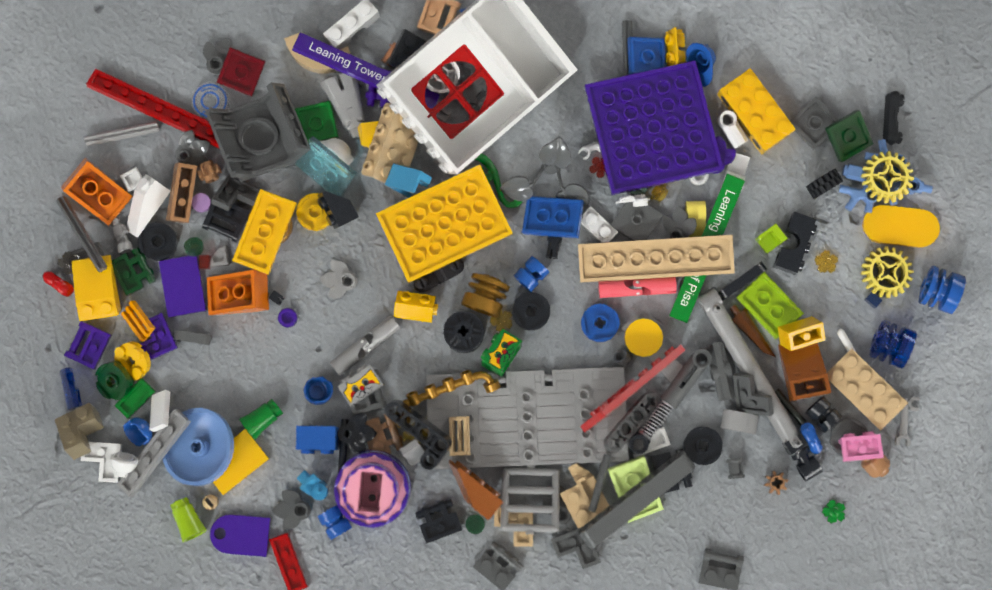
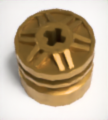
(485, 295)

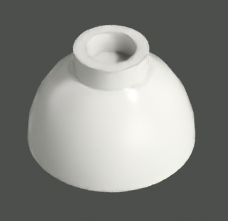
(123, 463)

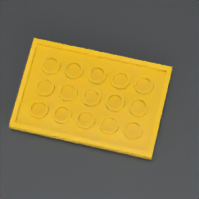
(444, 223)

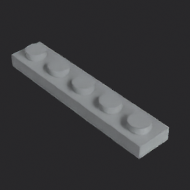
(154, 453)

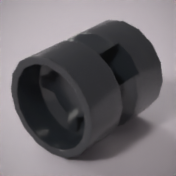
(823, 414)

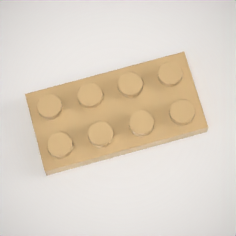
(866, 389)

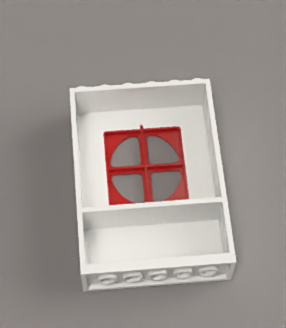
(507, 50)

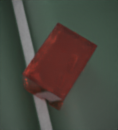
(204, 262)

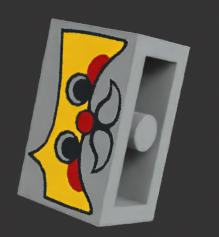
(360, 385)

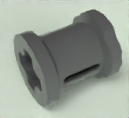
(735, 468)

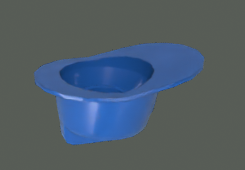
(705, 60)

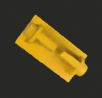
(674, 39)

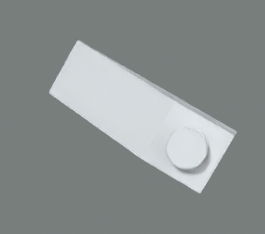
(146, 201)

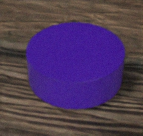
(287, 317)

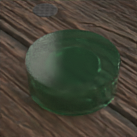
(193, 246)
(475, 524)

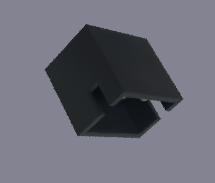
(275, 297)

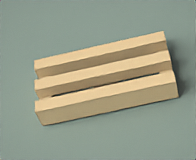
(466, 425)

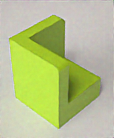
(771, 238)

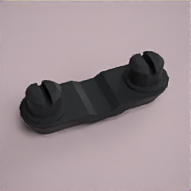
(893, 102)
(439, 276)

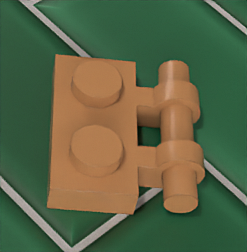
(380, 442)

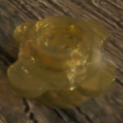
(659, 192)

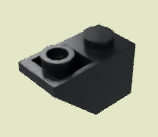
(338, 209)

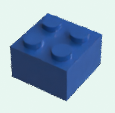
(317, 438)

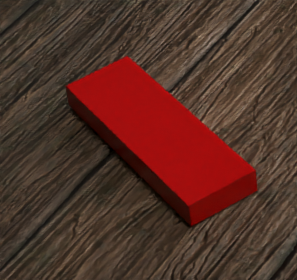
(288, 562)

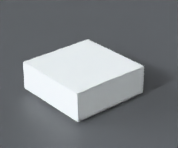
(131, 179)

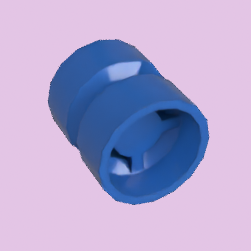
(531, 273)
(334, 522)

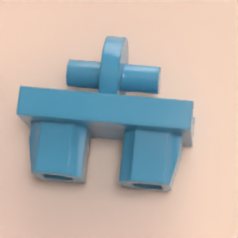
(313, 485)

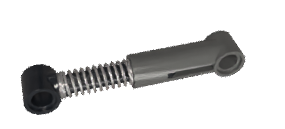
(671, 399)

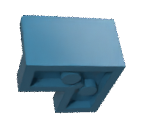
(406, 179)

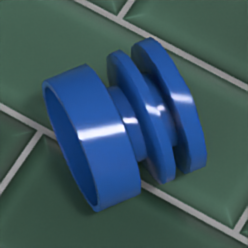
(945, 291)

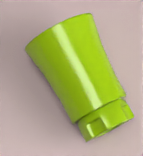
(187, 520)

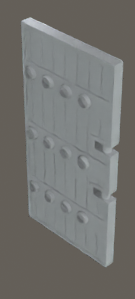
(530, 420)

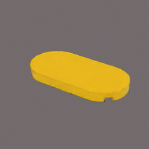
(901, 226)

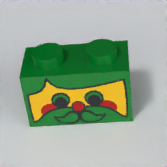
(501, 352)

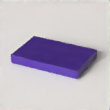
(182, 286)

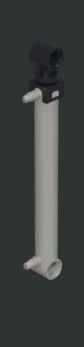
(792, 440)

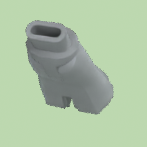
(346, 100)

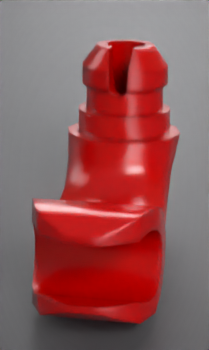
(58, 283)

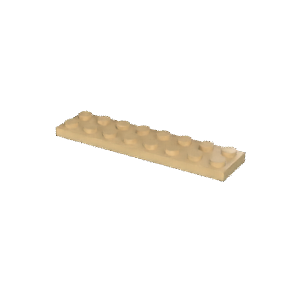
(656, 258)

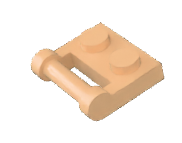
(432, 14)

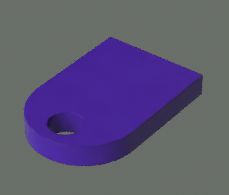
(243, 535)

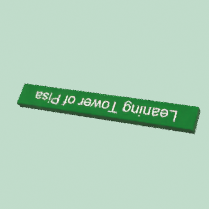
(715, 227)

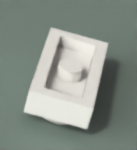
(598, 226)

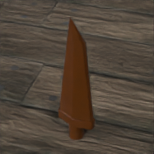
(746, 324)

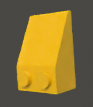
(95, 291)

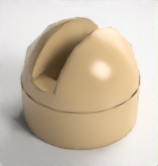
(213, 499)

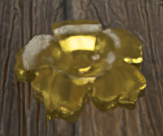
(826, 262)
(503, 321)

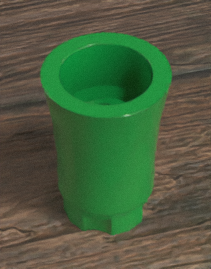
(261, 418)

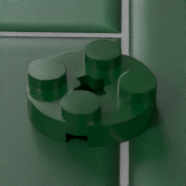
(122, 379)

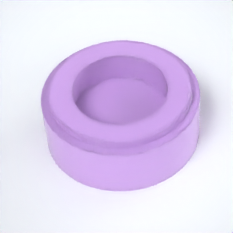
(201, 202)

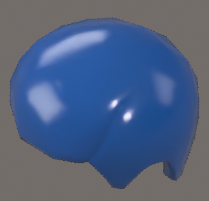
(318, 390)
(138, 431)

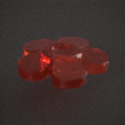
(598, 167)

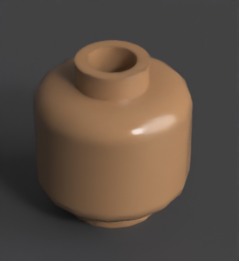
(876, 467)

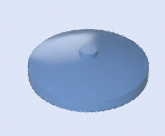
(202, 449)

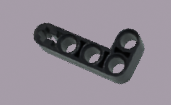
(416, 431)

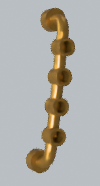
(450, 385)

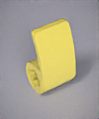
(697, 210)

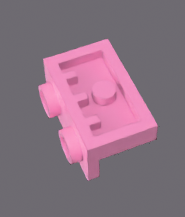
(861, 447)

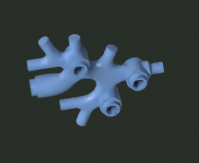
(854, 172)

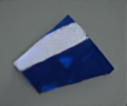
(71, 392)

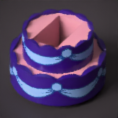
(355, 485)

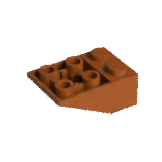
(804, 372)
(475, 491)

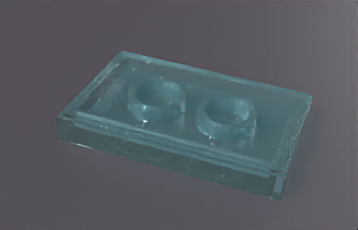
(326, 168)

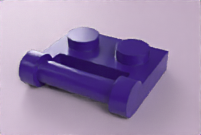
(93, 347)

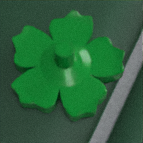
(834, 511)

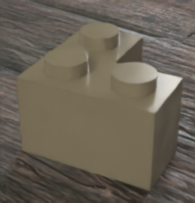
(75, 428)

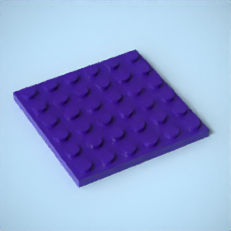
(653, 127)

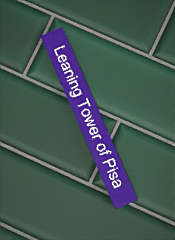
(347, 63)

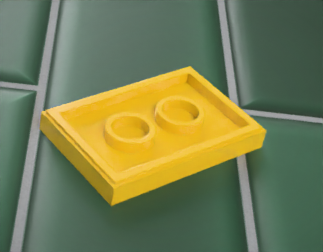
(245, 460)

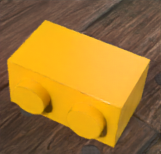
(801, 333)

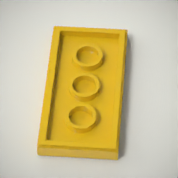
(264, 231)

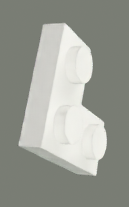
(102, 453)

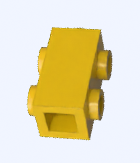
(415, 306)

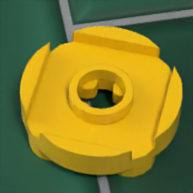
(137, 354)

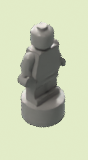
(120, 234)

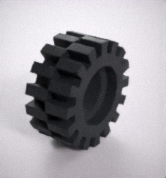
(824, 183)

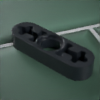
(742, 280)

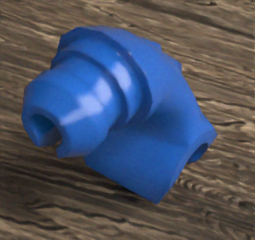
(809, 434)

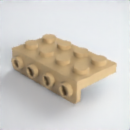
(389, 145)

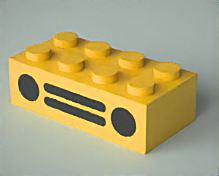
(756, 111)

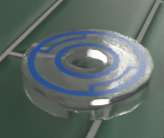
(209, 90)

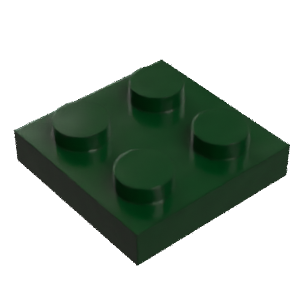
(849, 136)

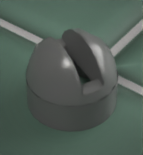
(622, 357)

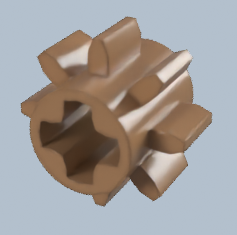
(209, 171)
(780, 486)

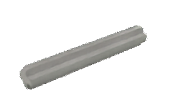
(122, 133)

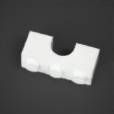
(343, 30)

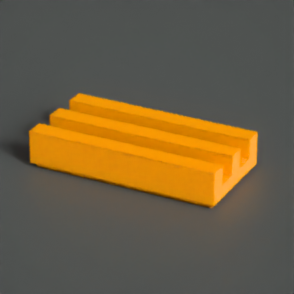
(136, 323)

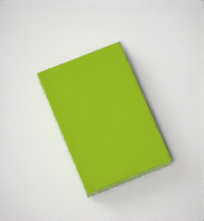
(769, 304)

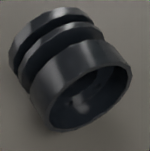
(472, 339)

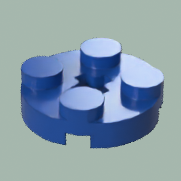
(606, 314)

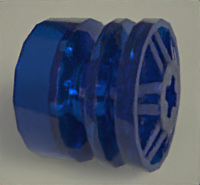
(896, 345)

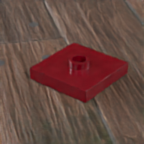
(241, 72)

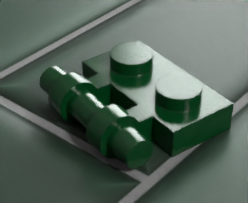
(127, 275)

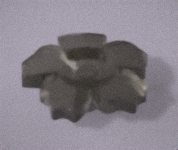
(66, 262)

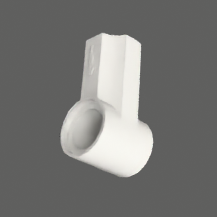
(733, 131)

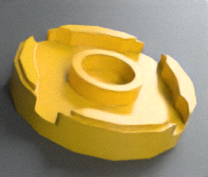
(310, 213)
(643, 337)

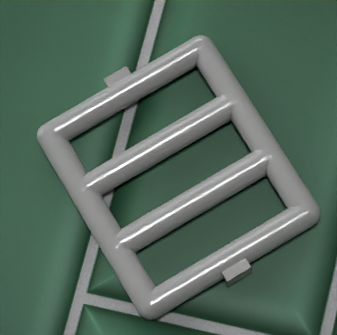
(554, 491)

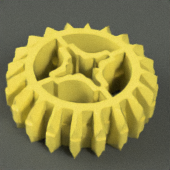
(887, 169)
(882, 266)

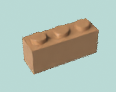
(181, 193)

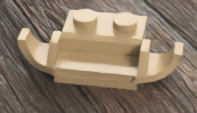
(579, 496)

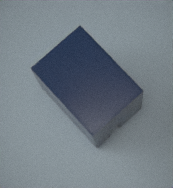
(873, 300)

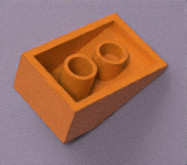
(96, 191)
(237, 293)

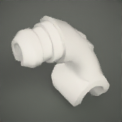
(589, 148)

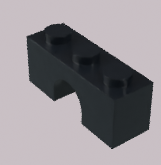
(802, 228)

